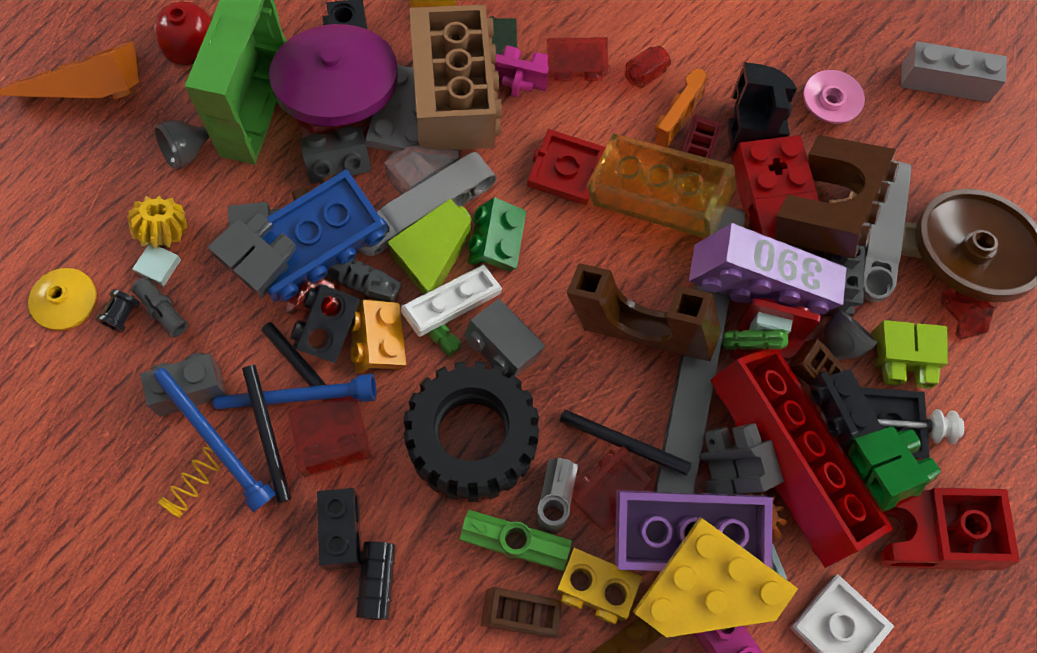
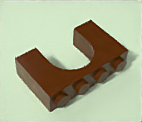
(843, 225)
(686, 329)

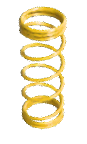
(174, 509)

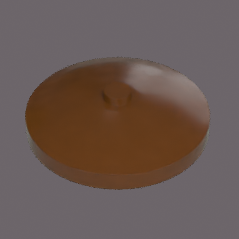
(979, 245)

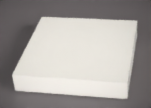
(841, 621)

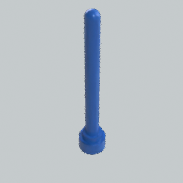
(361, 388)
(255, 492)

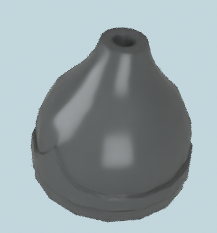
(180, 142)
(847, 337)

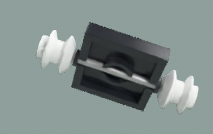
(908, 411)

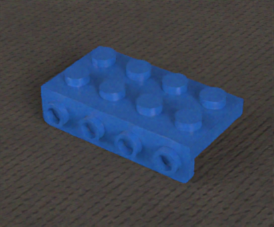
(326, 229)

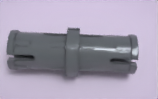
(159, 307)

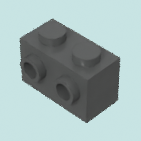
(503, 339)
(196, 375)

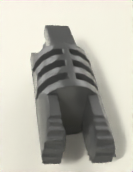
(365, 280)

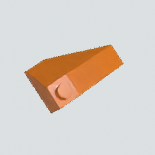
(98, 76)

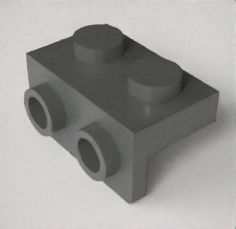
(335, 153)

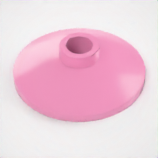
(836, 87)

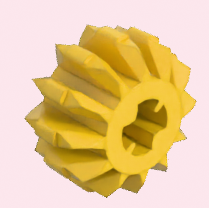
(157, 221)

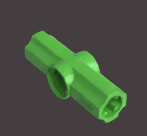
(539, 547)

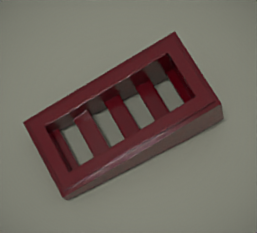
(703, 132)

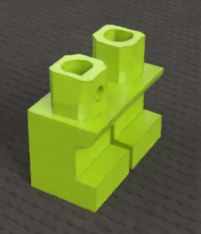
(911, 349)

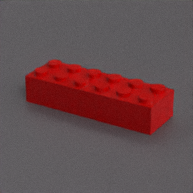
(818, 477)

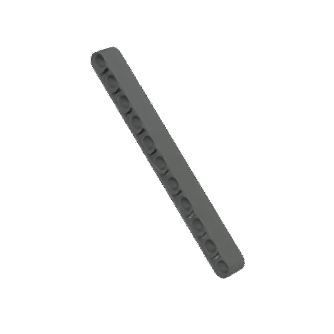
(693, 396)

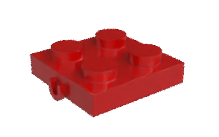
(564, 166)

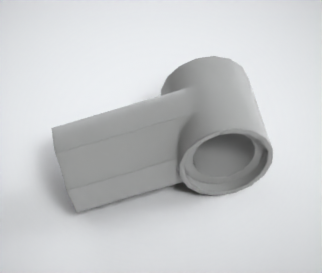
(557, 493)

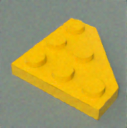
(712, 587)

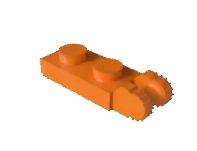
(681, 108)

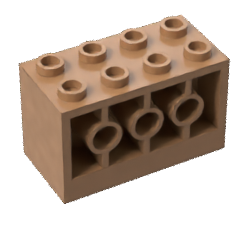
(455, 77)

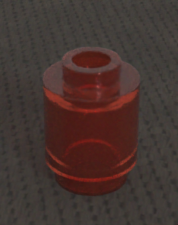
(647, 66)

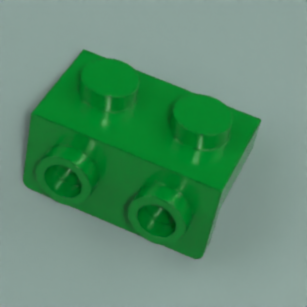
(497, 234)

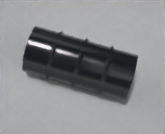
(375, 581)

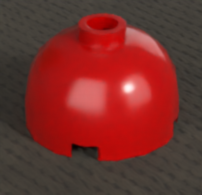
(180, 31)

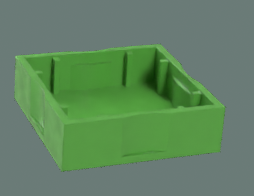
(232, 76)

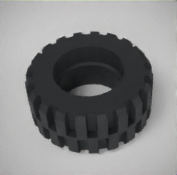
(463, 387)

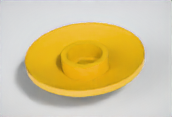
(71, 307)

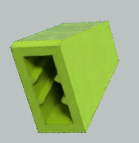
(432, 245)

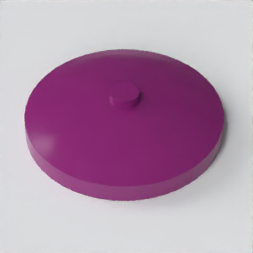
(333, 75)

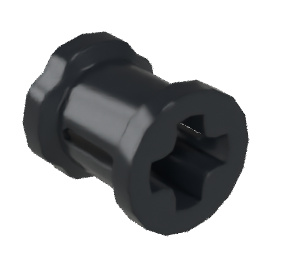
(117, 310)

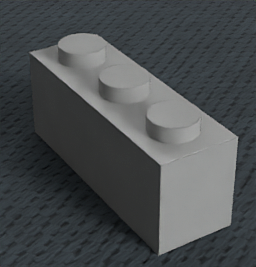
(953, 71)

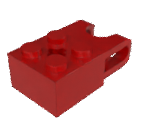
(765, 176)
(939, 531)

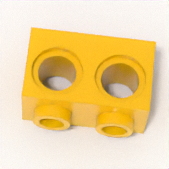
(601, 575)

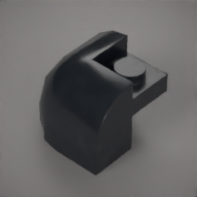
(761, 104)

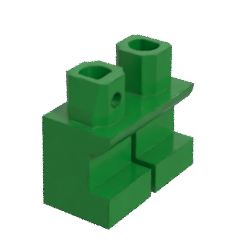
(890, 467)

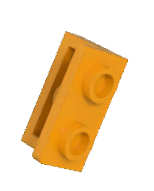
(377, 336)

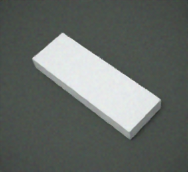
(451, 300)

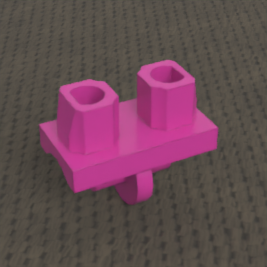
(521, 73)

